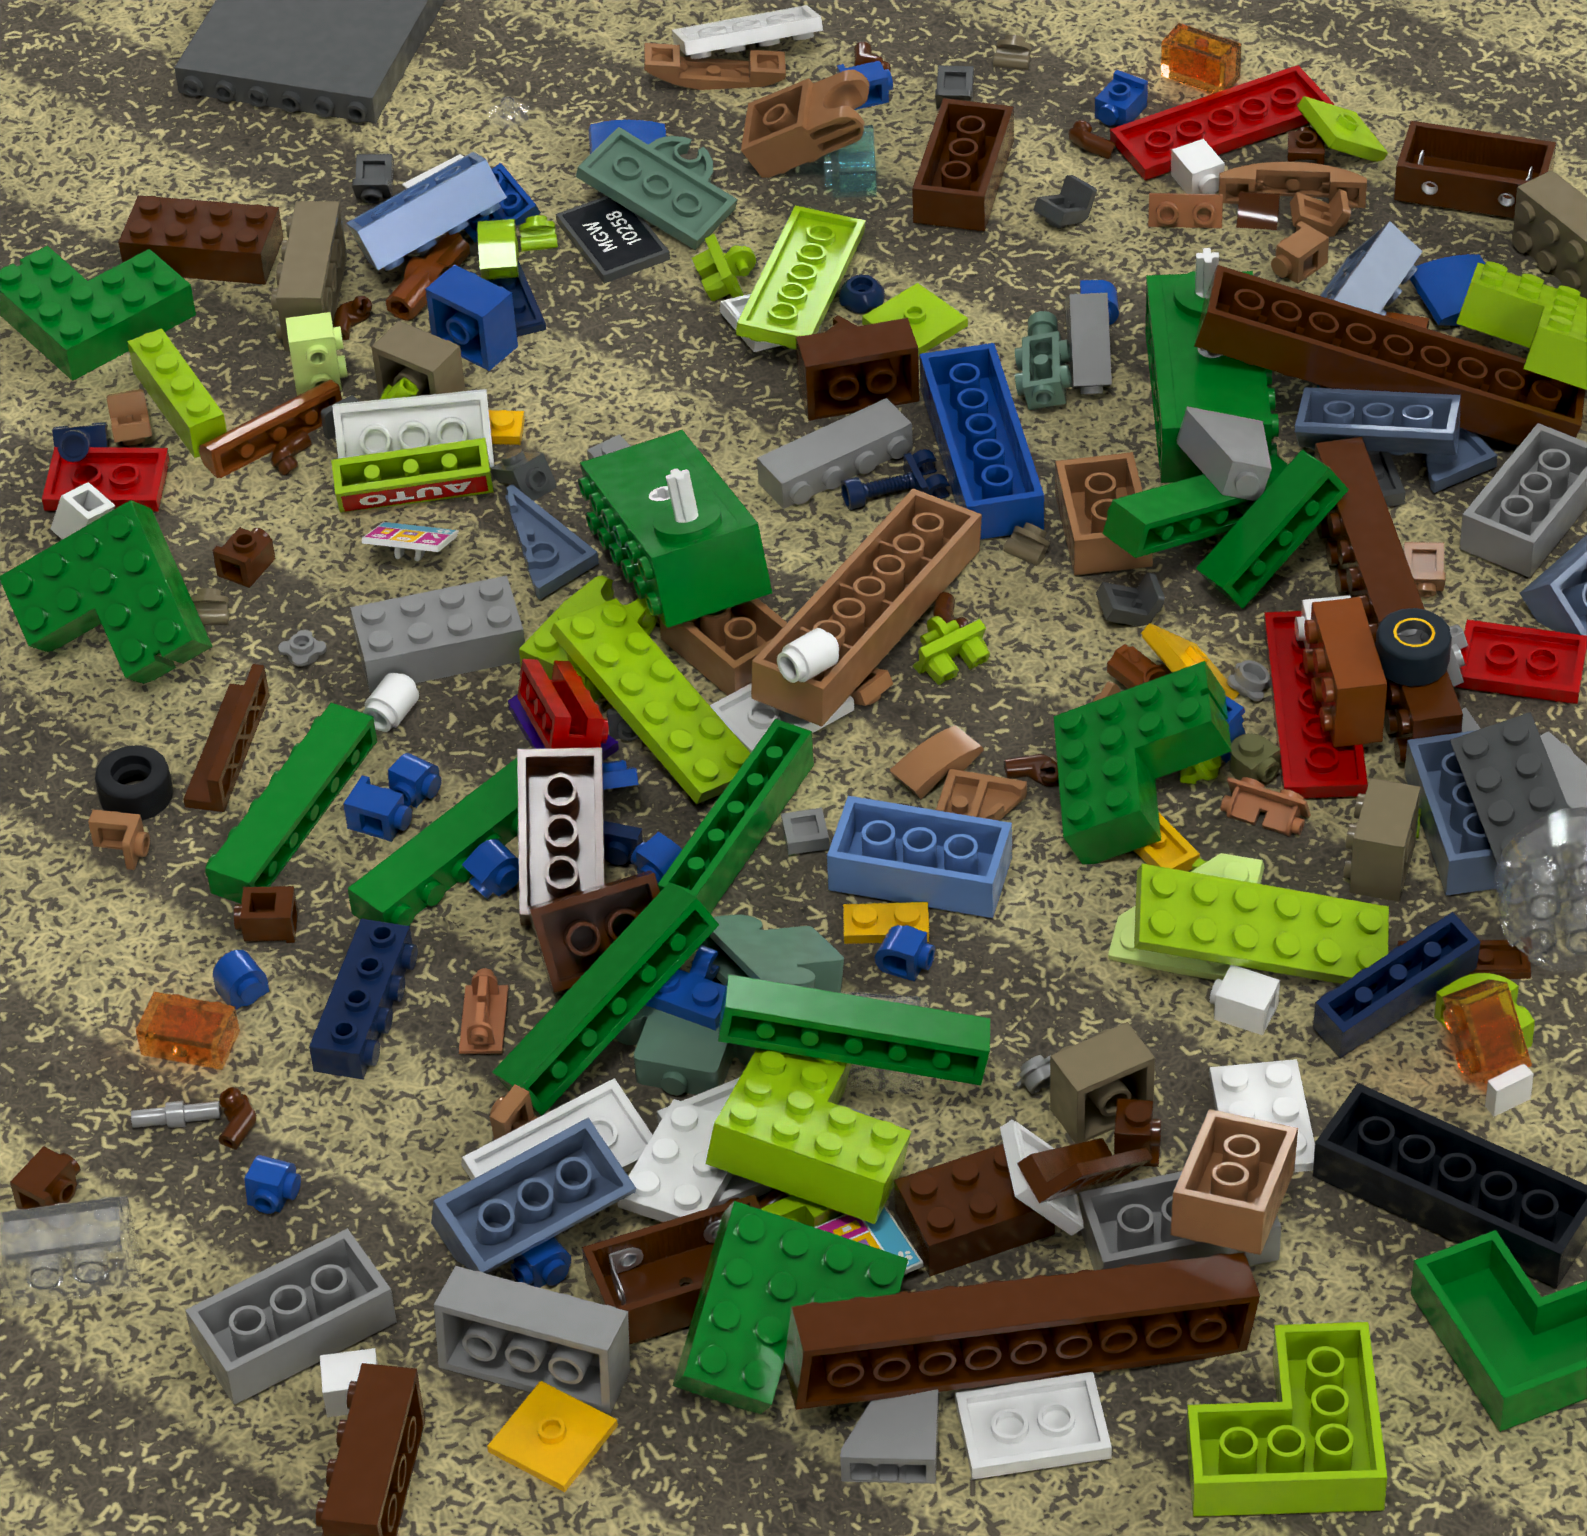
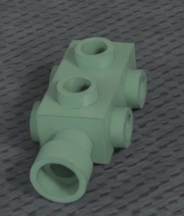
(1043, 363)

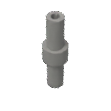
(175, 1114)

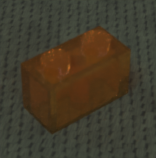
(1200, 59)
(188, 1030)
(1485, 1030)

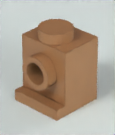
(1301, 253)

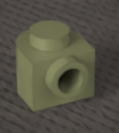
(1254, 758)

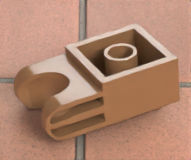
(804, 122)

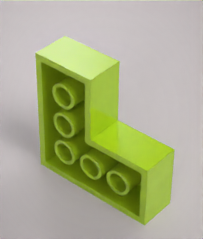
(1531, 315)
(794, 1136)
(1309, 1448)

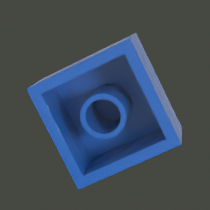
(473, 316)

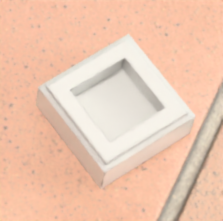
(1509, 1089)

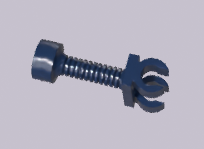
(75, 442)
(855, 493)

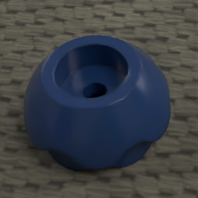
(861, 294)

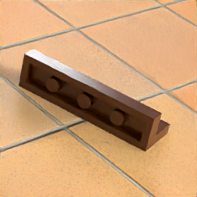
(228, 743)
(1078, 1168)

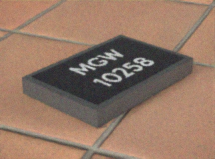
(612, 238)

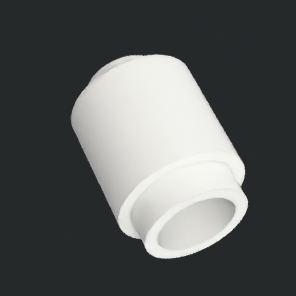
(808, 656)
(391, 701)

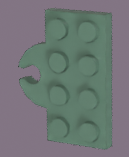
(660, 184)

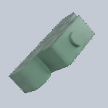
(777, 955)
(679, 1053)

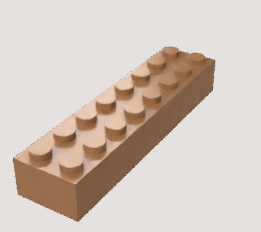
(871, 602)

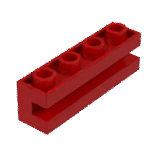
(561, 706)

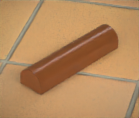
(264, 432)

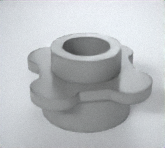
(302, 648)
(1250, 679)
(1035, 1074)

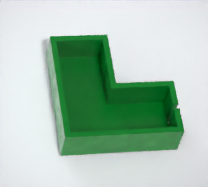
(90, 321)
(116, 577)
(1121, 745)
(747, 1294)
(1509, 1342)

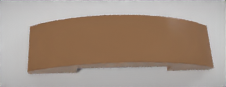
(710, 73)
(1293, 177)

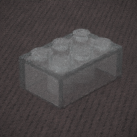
(68, 1252)

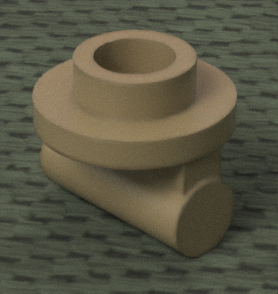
(1012, 53)
(1028, 543)
(211, 606)

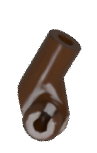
(944, 608)
(239, 1115)

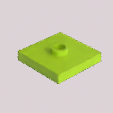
(1342, 129)
(928, 316)

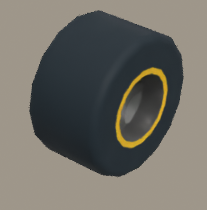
(1413, 646)

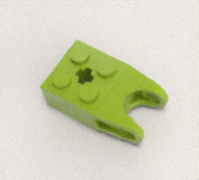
(595, 592)

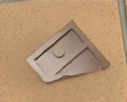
(980, 794)

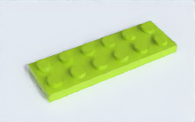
(800, 277)
(653, 698)
(1257, 925)

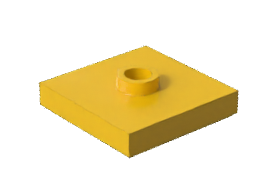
(1181, 653)
(552, 1436)

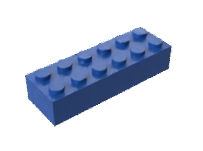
(981, 438)

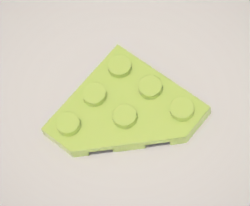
(1123, 938)

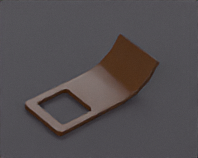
(1258, 210)

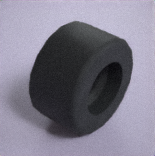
(129, 765)

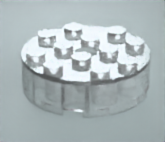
(1545, 890)

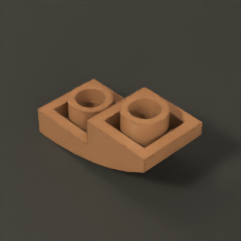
(933, 758)

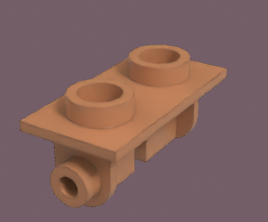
(1185, 210)
(1281, 809)
(483, 1015)

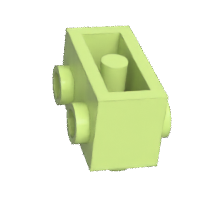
(314, 352)

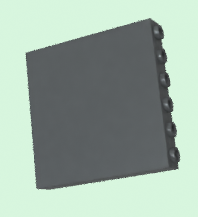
(306, 53)

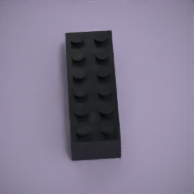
(1453, 1181)

